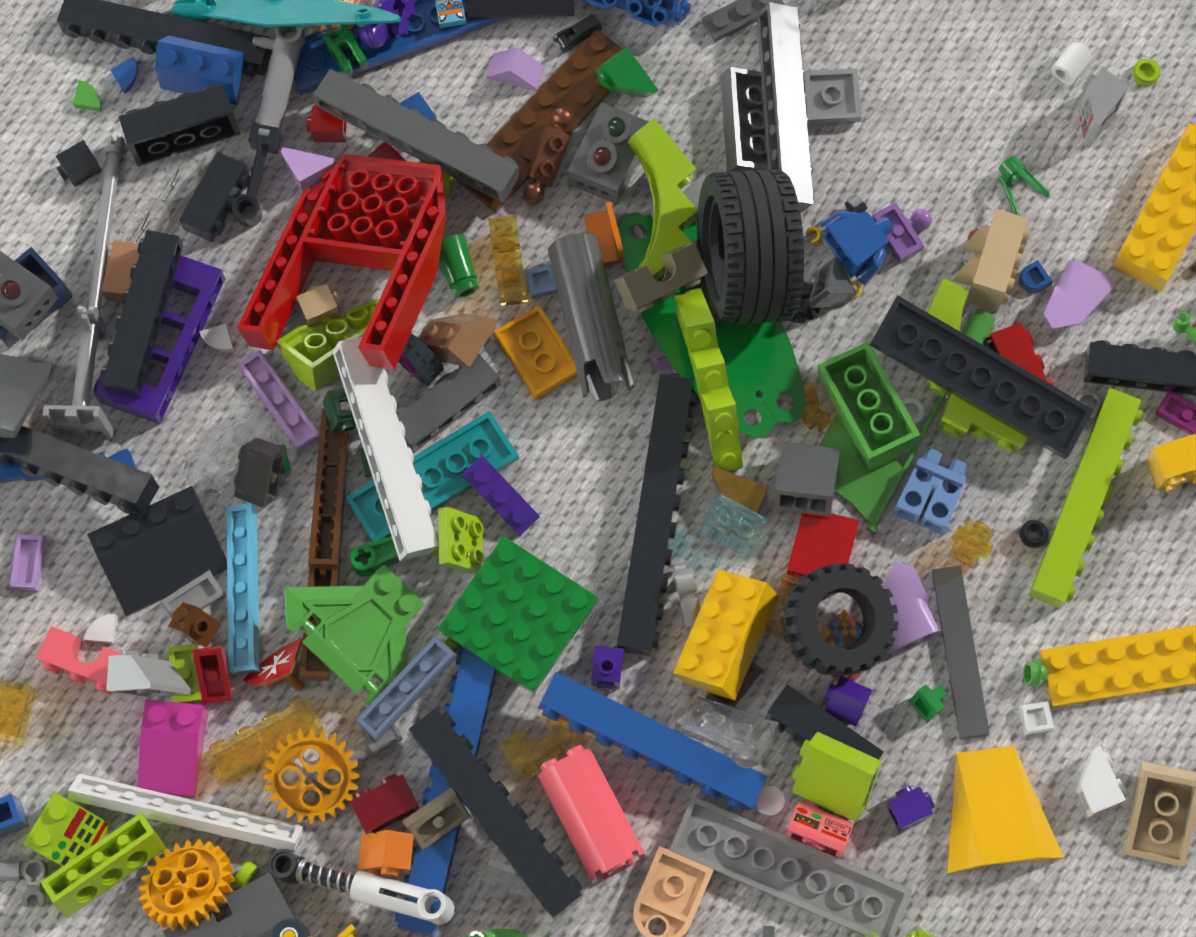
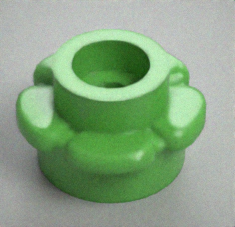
(1034, 673)

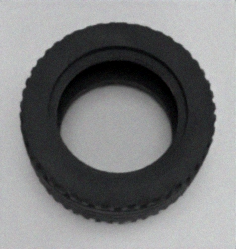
(750, 246)

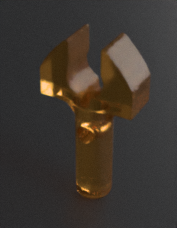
(813, 415)

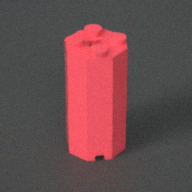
(589, 814)

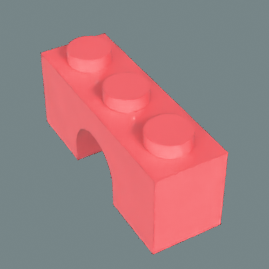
(61, 653)

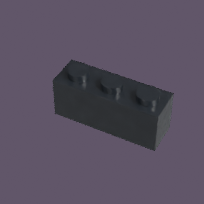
(214, 197)

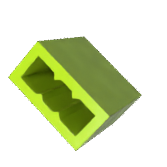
(835, 776)

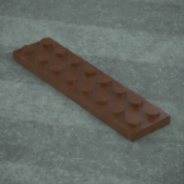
(571, 87)

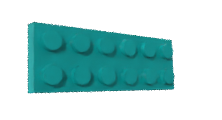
(440, 471)

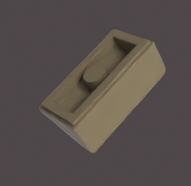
(436, 818)

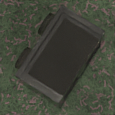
(259, 472)

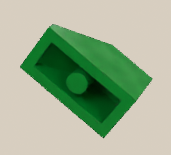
(625, 75)

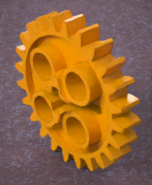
(291, 793)
(186, 884)

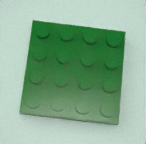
(518, 614)

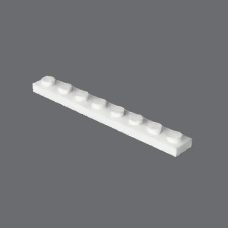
(185, 812)

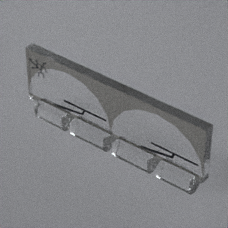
(171, 198)

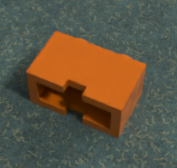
(385, 853)

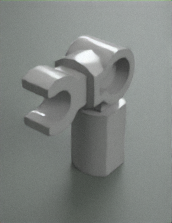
(686, 590)
(34, 873)

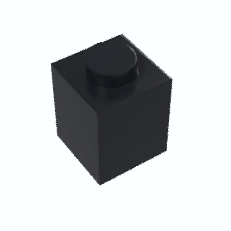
(77, 163)

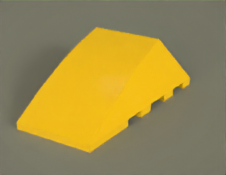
(996, 813)

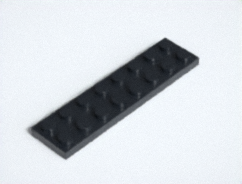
(981, 377)

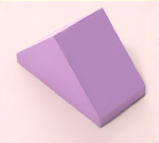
(515, 68)
(306, 167)

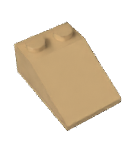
(1162, 814)

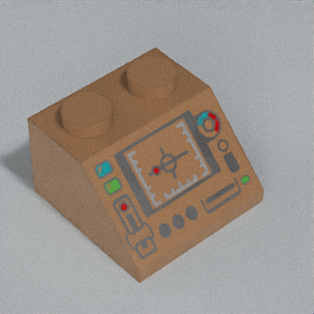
(457, 337)

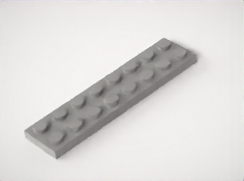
(790, 870)

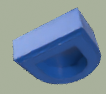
(1034, 278)

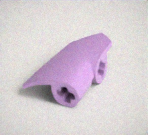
(1076, 295)
(912, 605)

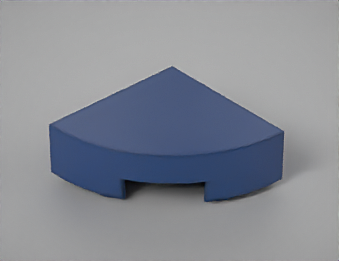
(126, 74)

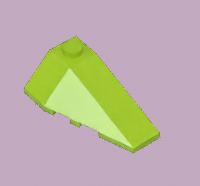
(311, 348)

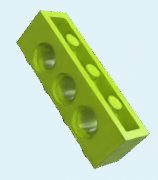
(103, 865)

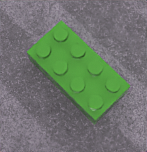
(868, 405)

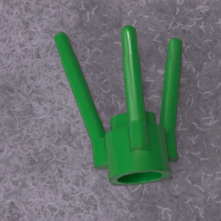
(1015, 172)

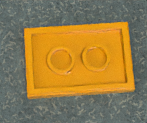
(536, 352)

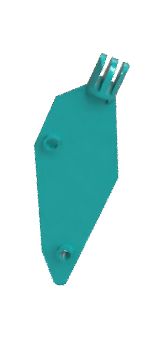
(283, 12)

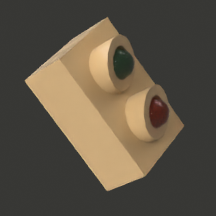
(1000, 256)

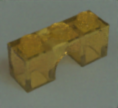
(508, 260)
(526, 754)

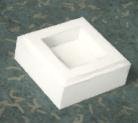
(1036, 718)

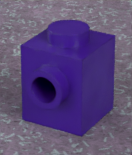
(607, 668)
(847, 700)
(910, 807)

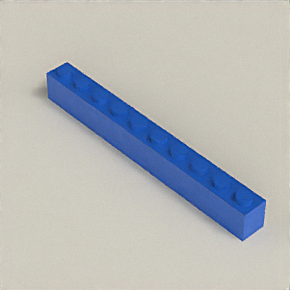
(468, 709)

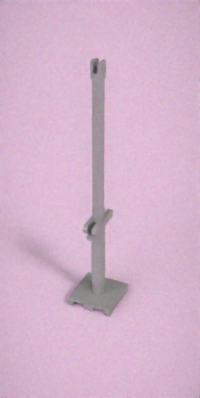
(80, 416)

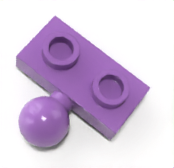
(903, 239)

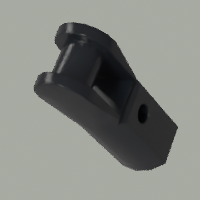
(580, 31)

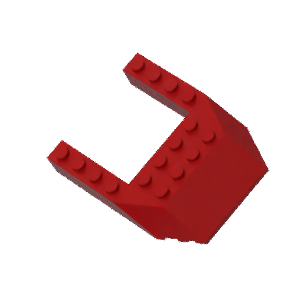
(360, 216)

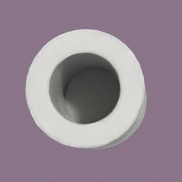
(1071, 62)

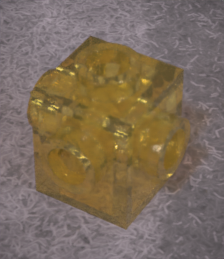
(971, 543)

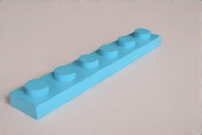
(242, 589)

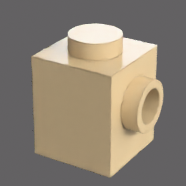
(318, 304)

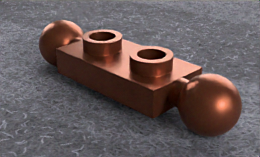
(548, 156)

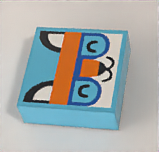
(450, 13)

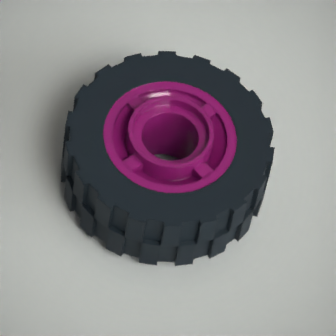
(420, 361)

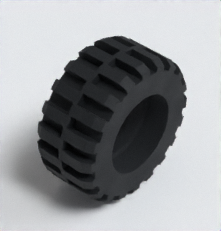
(875, 609)

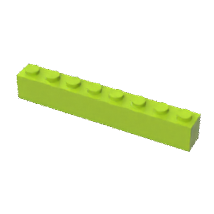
(1085, 498)

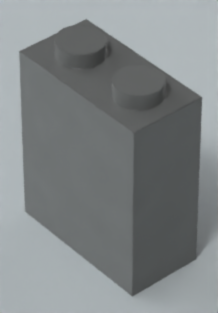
(807, 479)

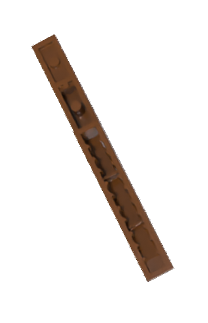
(326, 529)

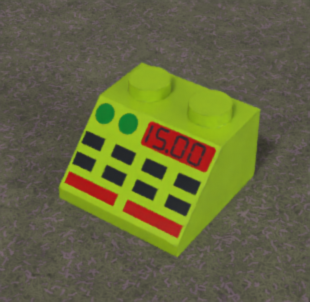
(65, 830)

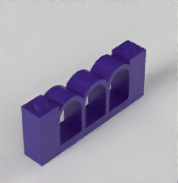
(195, 279)

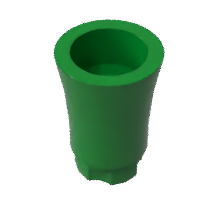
(458, 266)

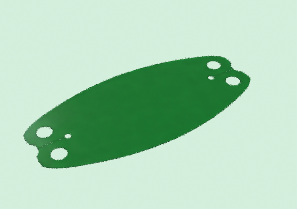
(754, 354)

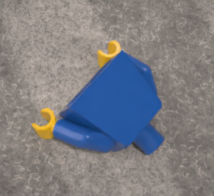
(855, 242)

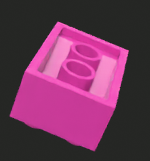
(171, 747)

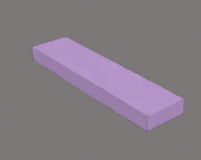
(279, 400)

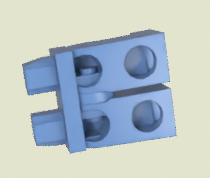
(935, 482)

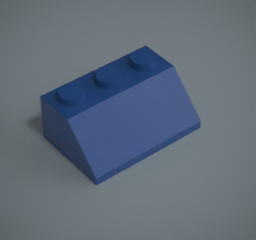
(193, 65)

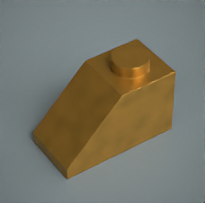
(739, 489)

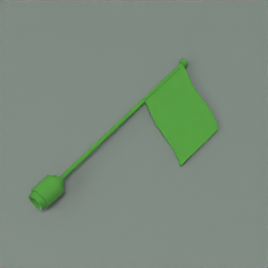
(874, 488)

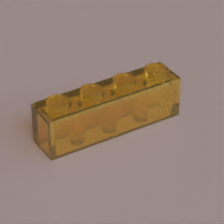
(251, 745)

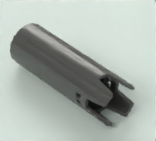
(589, 314)

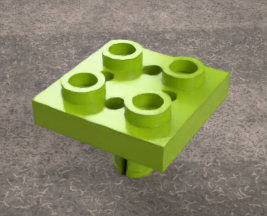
(460, 540)

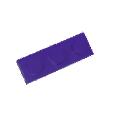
(500, 495)

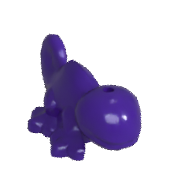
(376, 34)

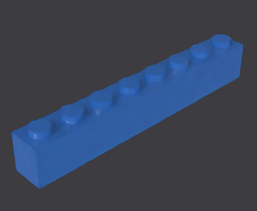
(652, 742)

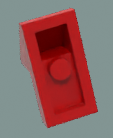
(213, 674)

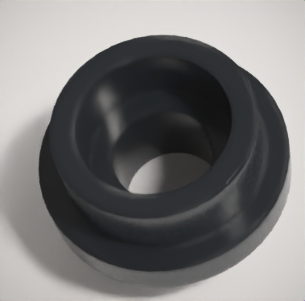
(1037, 526)

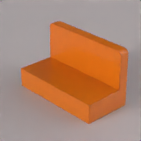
(605, 228)

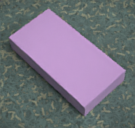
(27, 562)

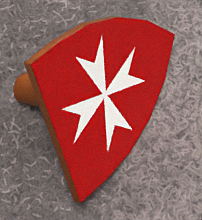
(278, 668)

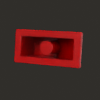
(325, 126)

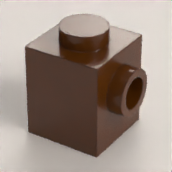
(194, 624)

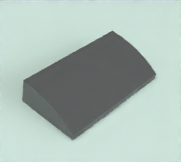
(743, 120)

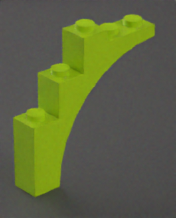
(667, 174)
(711, 378)
(957, 414)

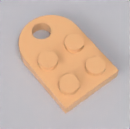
(671, 893)

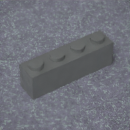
(447, 402)

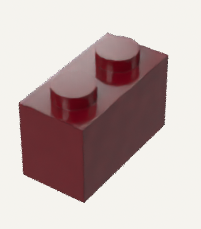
(384, 804)

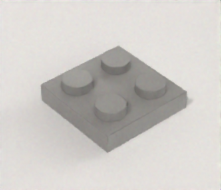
(832, 96)

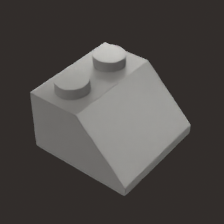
(144, 675)

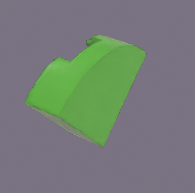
(87, 97)

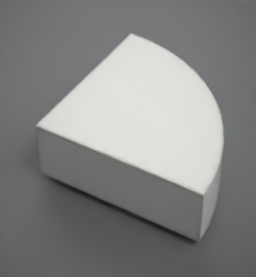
(218, 338)
(102, 630)

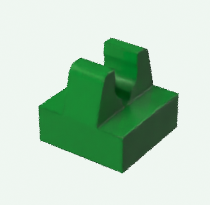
(928, 702)

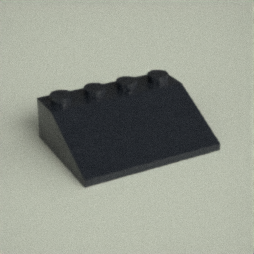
(158, 551)

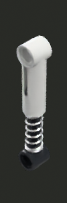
(363, 887)

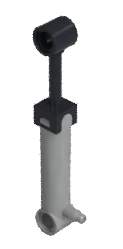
(266, 130)

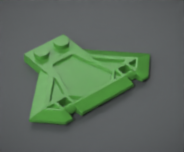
(357, 628)

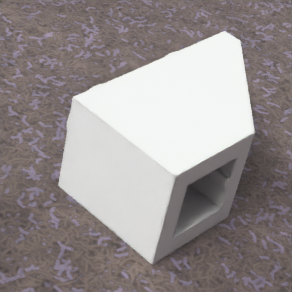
(1098, 786)

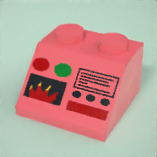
(819, 829)

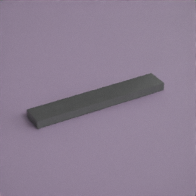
(960, 652)

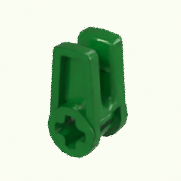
(341, 40)
(377, 553)

